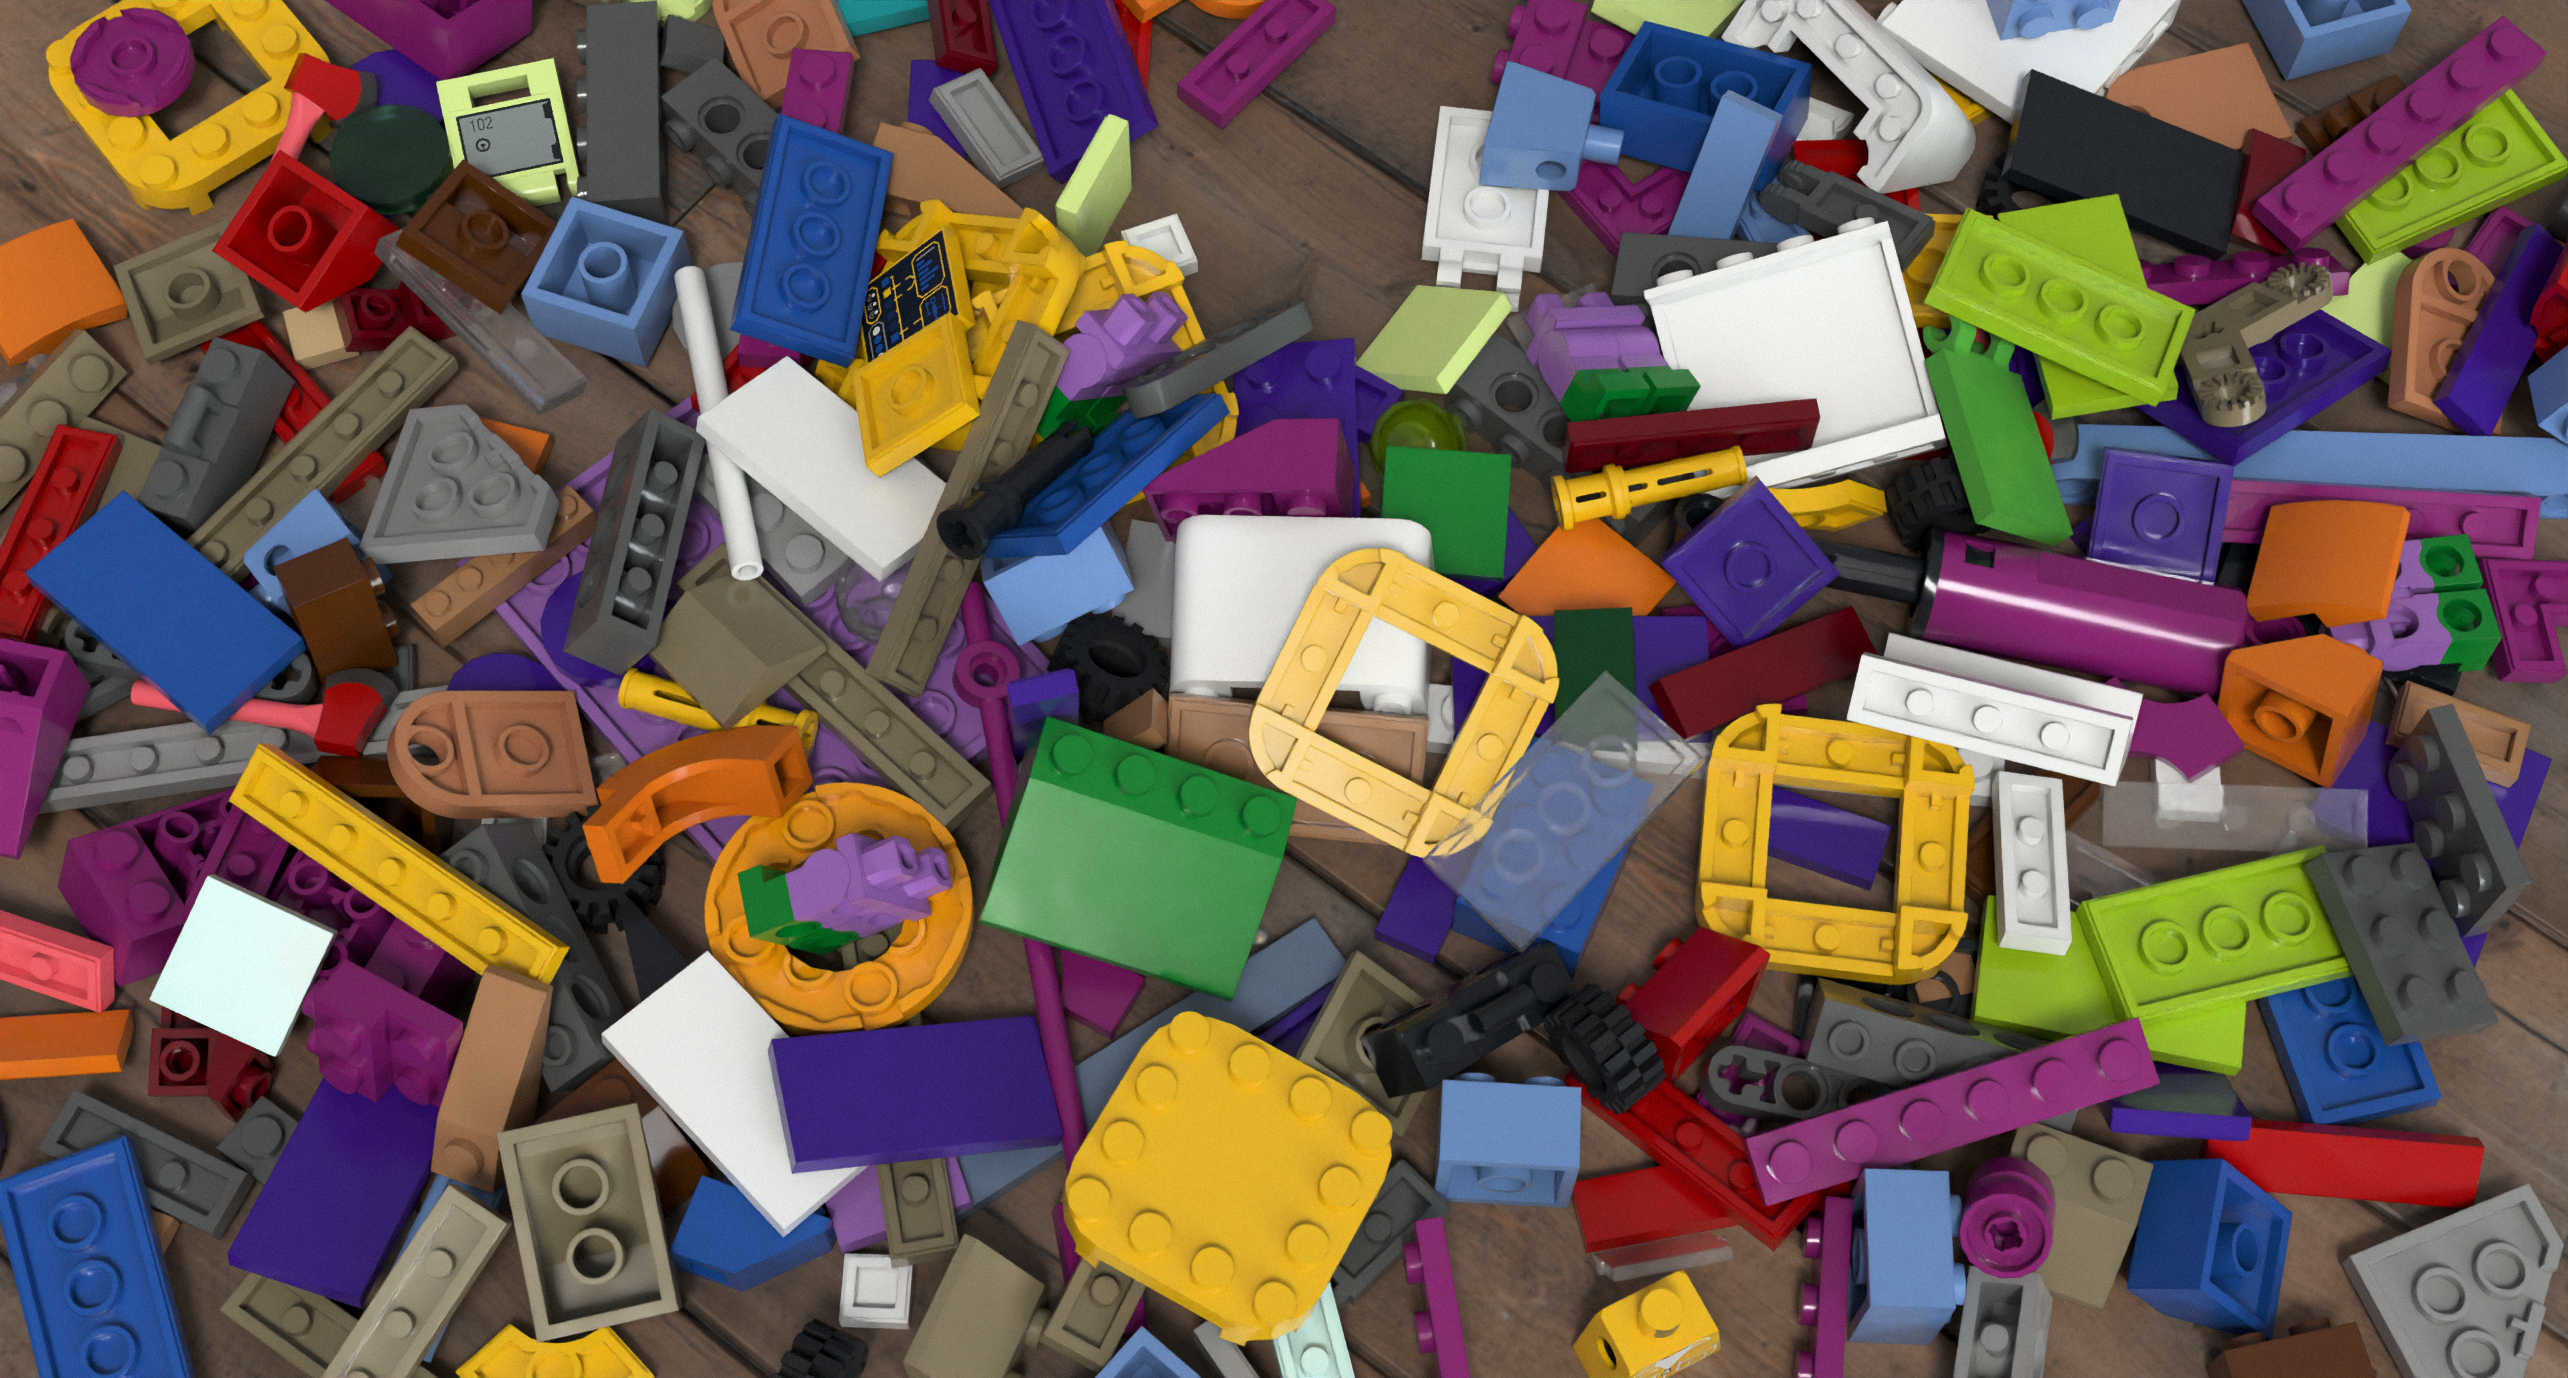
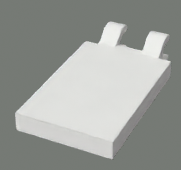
(1478, 224)

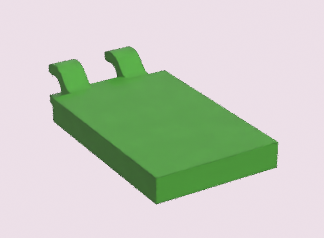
(1994, 435)

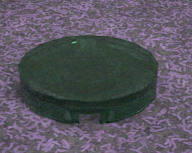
(391, 158)

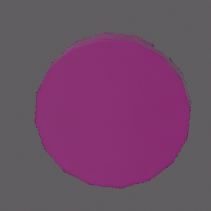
(133, 62)

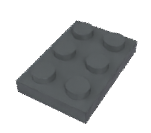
(2457, 822)
(2401, 943)

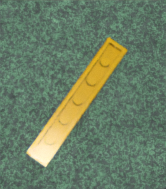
(393, 868)

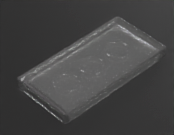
(1563, 811)

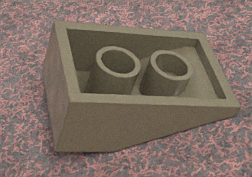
(588, 1222)

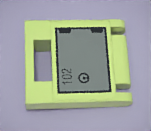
(517, 139)

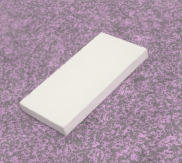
(811, 457)
(707, 1063)

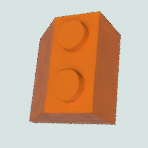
(2301, 702)

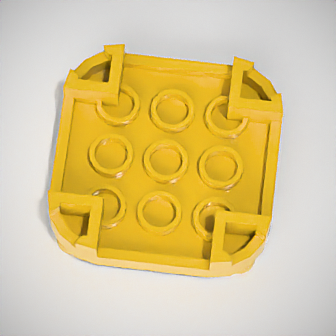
(1227, 1177)

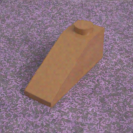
(931, 170)
(492, 1077)

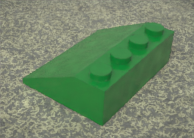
(1136, 858)

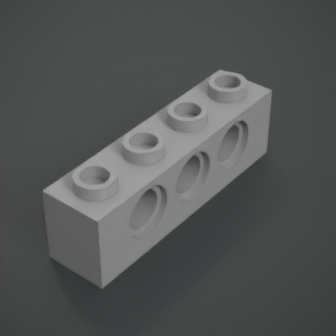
(2003, 1327)

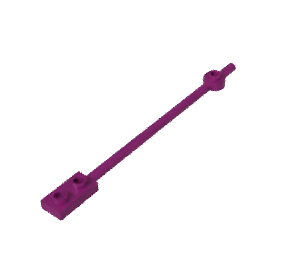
(999, 662)

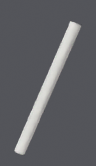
(711, 389)

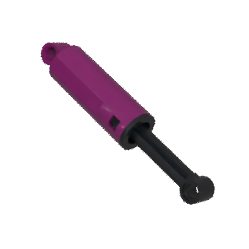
(2048, 606)

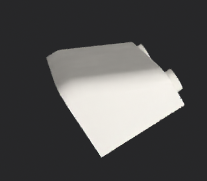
(1911, 124)
(1245, 585)

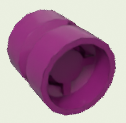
(2008, 1217)

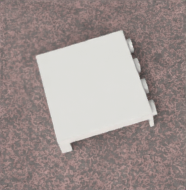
(1964, 48)
(1802, 326)
(1997, 708)

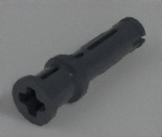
(999, 501)

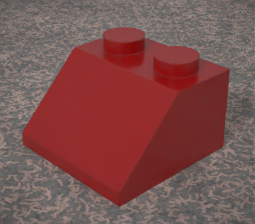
(303, 236)
(1694, 995)

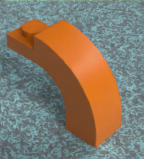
(689, 783)

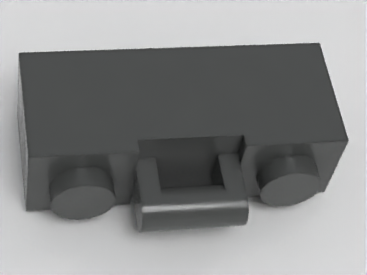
(215, 435)

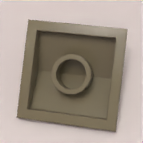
(186, 294)
(732, 646)
(1357, 1004)

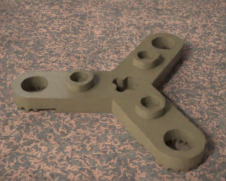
(2218, 340)

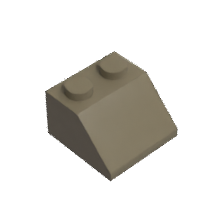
(2095, 1212)
(979, 1318)

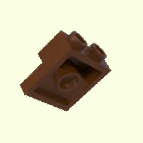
(478, 236)

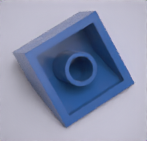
(2210, 1247)

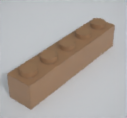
(492, 579)

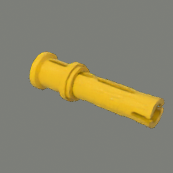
(1721, 467)
(651, 695)

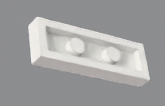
(2031, 863)

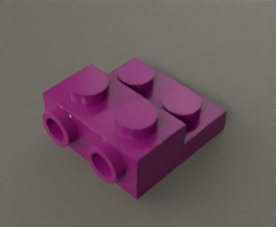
(1563, 43)
(380, 1037)

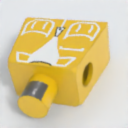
(1649, 1332)

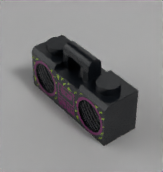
(1468, 1020)

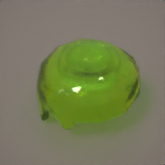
(1415, 425)

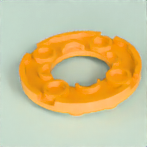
(874, 992)

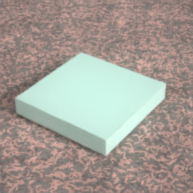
(243, 965)

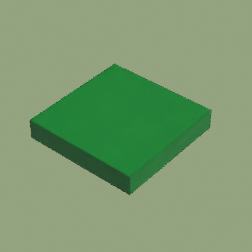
(1460, 502)

